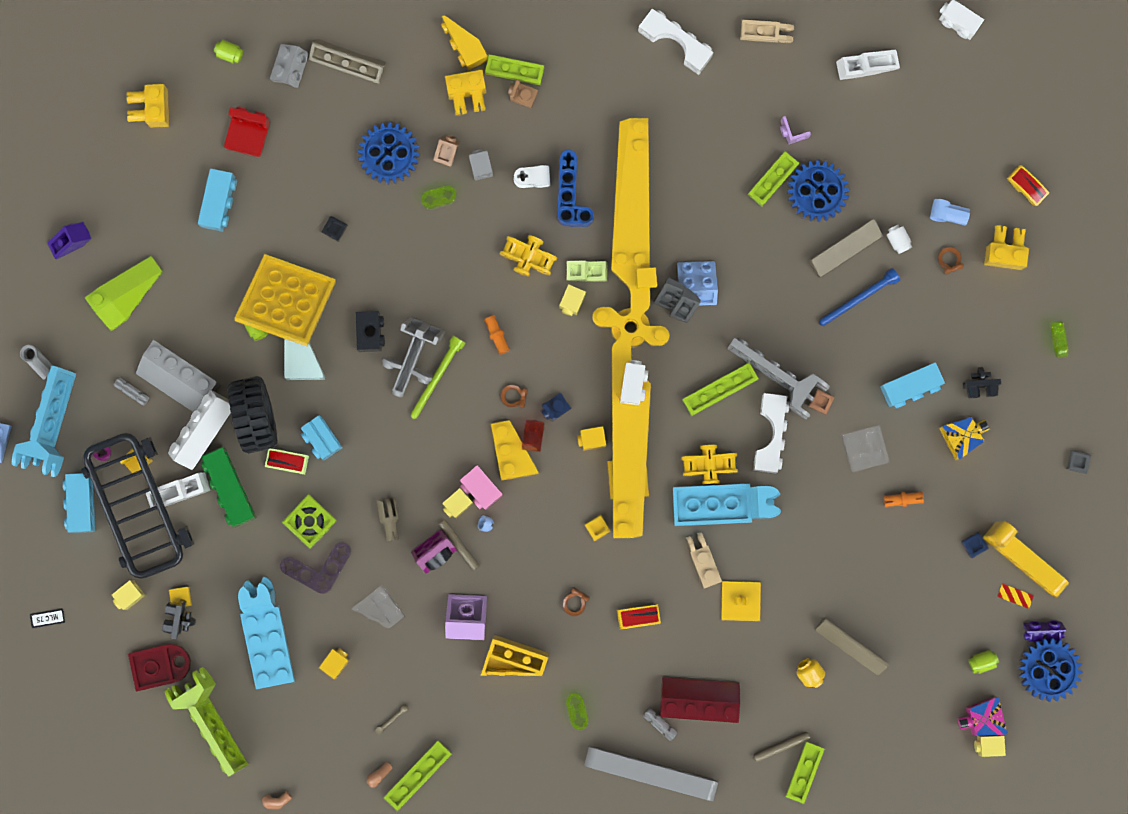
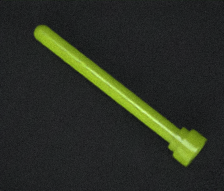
(455, 345)

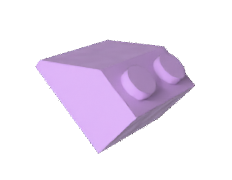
(466, 617)

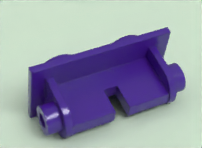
(1052, 629)

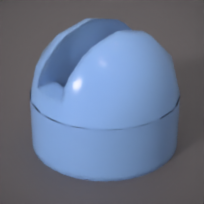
(485, 523)

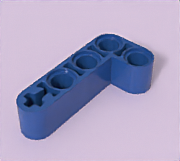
(570, 188)

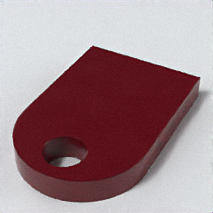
(157, 666)

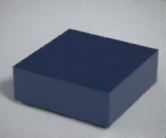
(974, 545)

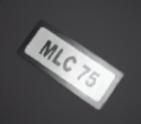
(47, 618)

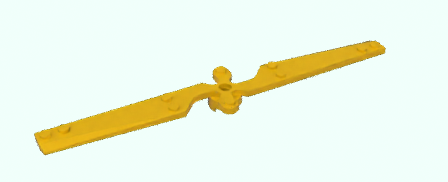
(630, 253)

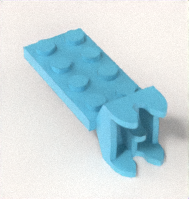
(47, 424)
(723, 504)
(265, 635)

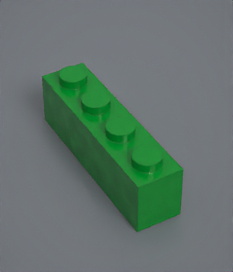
(229, 487)

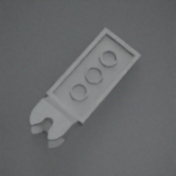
(798, 390)

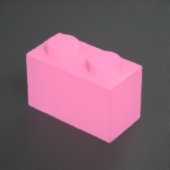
(481, 488)

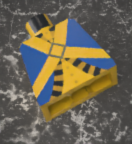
(963, 436)

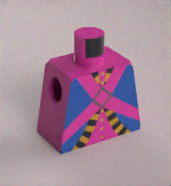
(984, 718)

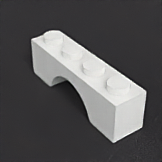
(656, 27)
(774, 409)

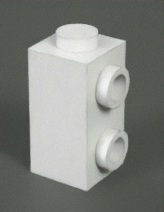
(960, 19)
(632, 383)

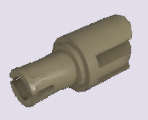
(388, 517)

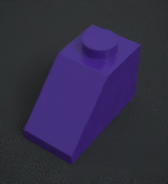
(69, 239)

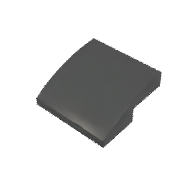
(677, 299)

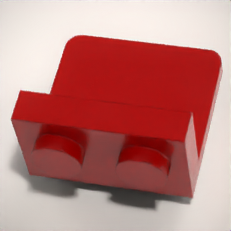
(247, 131)

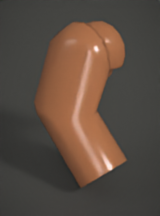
(376, 777)
(276, 803)

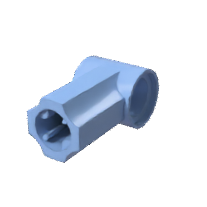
(945, 211)

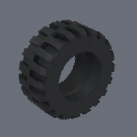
(252, 414)

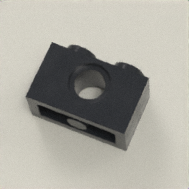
(363, 321)

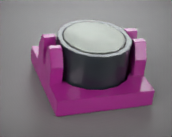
(433, 551)

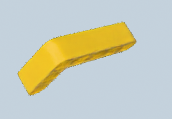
(1003, 539)

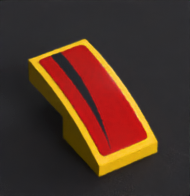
(1026, 183)
(638, 616)

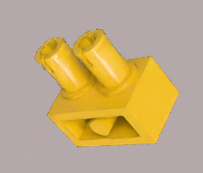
(466, 85)
(156, 105)
(1004, 255)

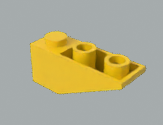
(469, 47)

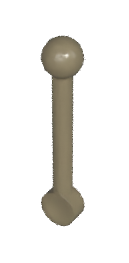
(379, 730)

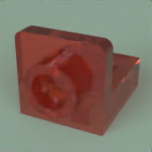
(533, 435)

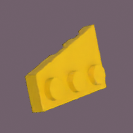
(511, 458)

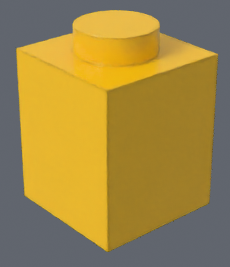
(592, 438)
(335, 663)

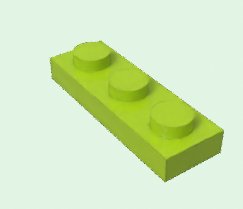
(514, 69)
(773, 179)
(804, 772)

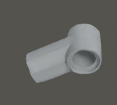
(39, 362)

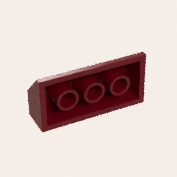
(700, 700)

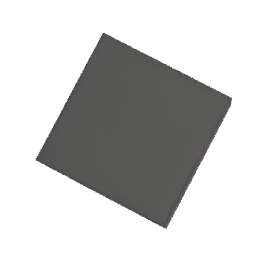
(1078, 462)

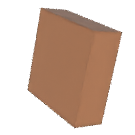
(821, 402)

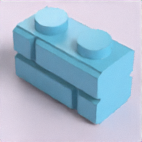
(321, 438)

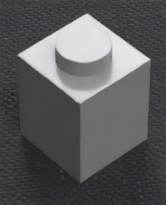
(480, 164)

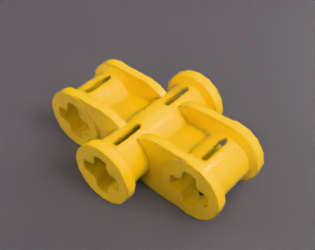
(522, 253)
(702, 464)

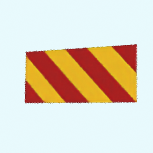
(1015, 596)

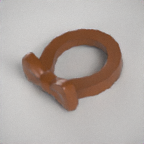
(948, 269)
(521, 403)
(584, 598)

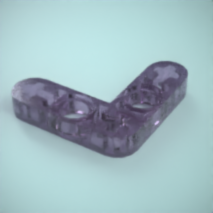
(316, 576)

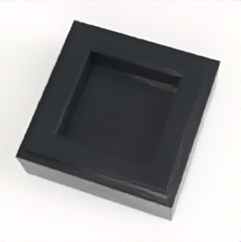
(334, 228)

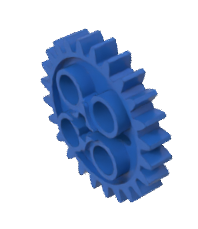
(377, 141)
(830, 178)
(1059, 655)

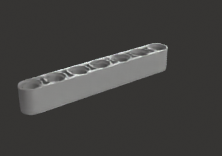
(651, 773)

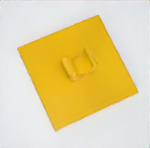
(741, 601)

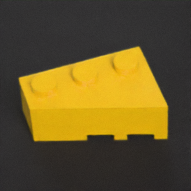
(513, 658)

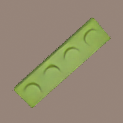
(720, 389)
(417, 775)

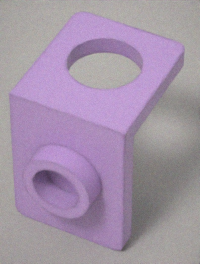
(785, 130)

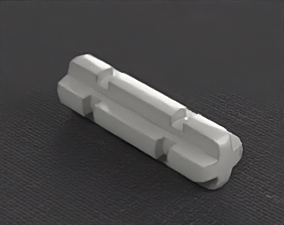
(131, 391)
(660, 724)

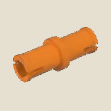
(496, 334)
(903, 499)

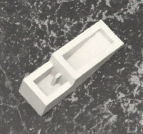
(867, 64)
(181, 489)

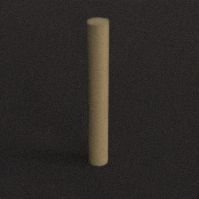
(459, 545)
(781, 747)

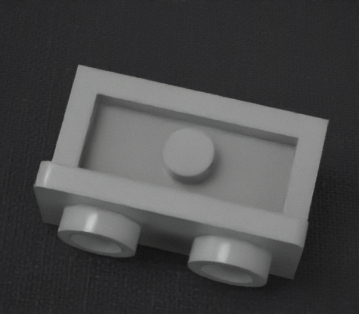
(289, 65)

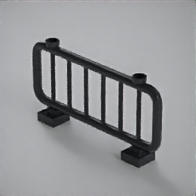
(147, 448)

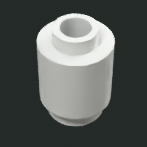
(899, 239)

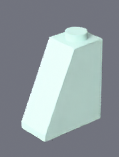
(301, 362)

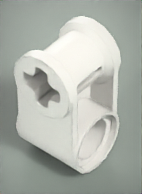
(534, 177)

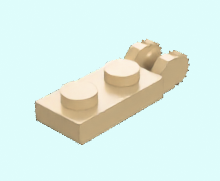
(765, 31)
(704, 562)

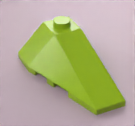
(121, 295)

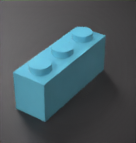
(217, 200)
(912, 386)
(79, 503)

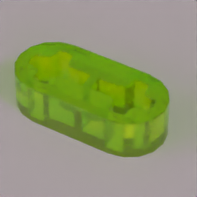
(437, 193)
(1059, 339)
(572, 713)

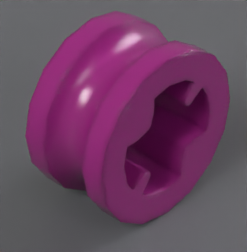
(105, 457)

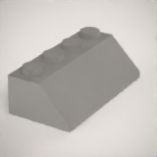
(175, 376)

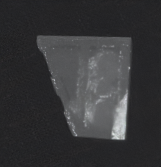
(380, 608)

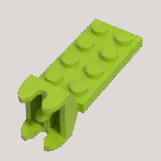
(208, 720)

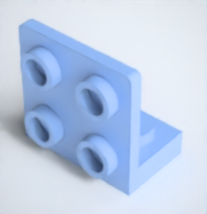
(700, 279)

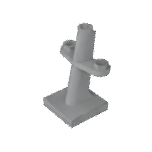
(421, 332)

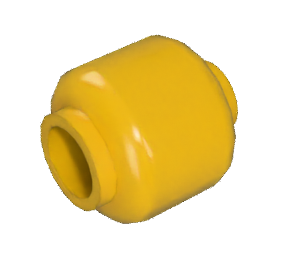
(810, 672)

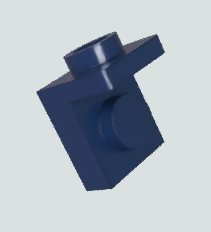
(555, 407)

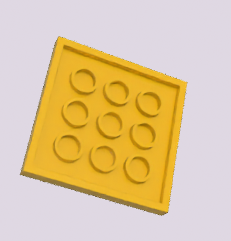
(285, 300)

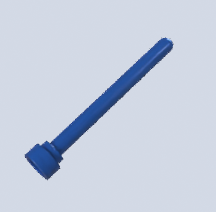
(890, 277)

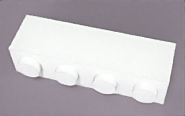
(200, 430)

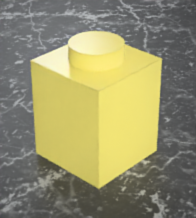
(572, 300)
(456, 504)
(127, 595)
(990, 745)

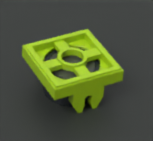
(309, 521)

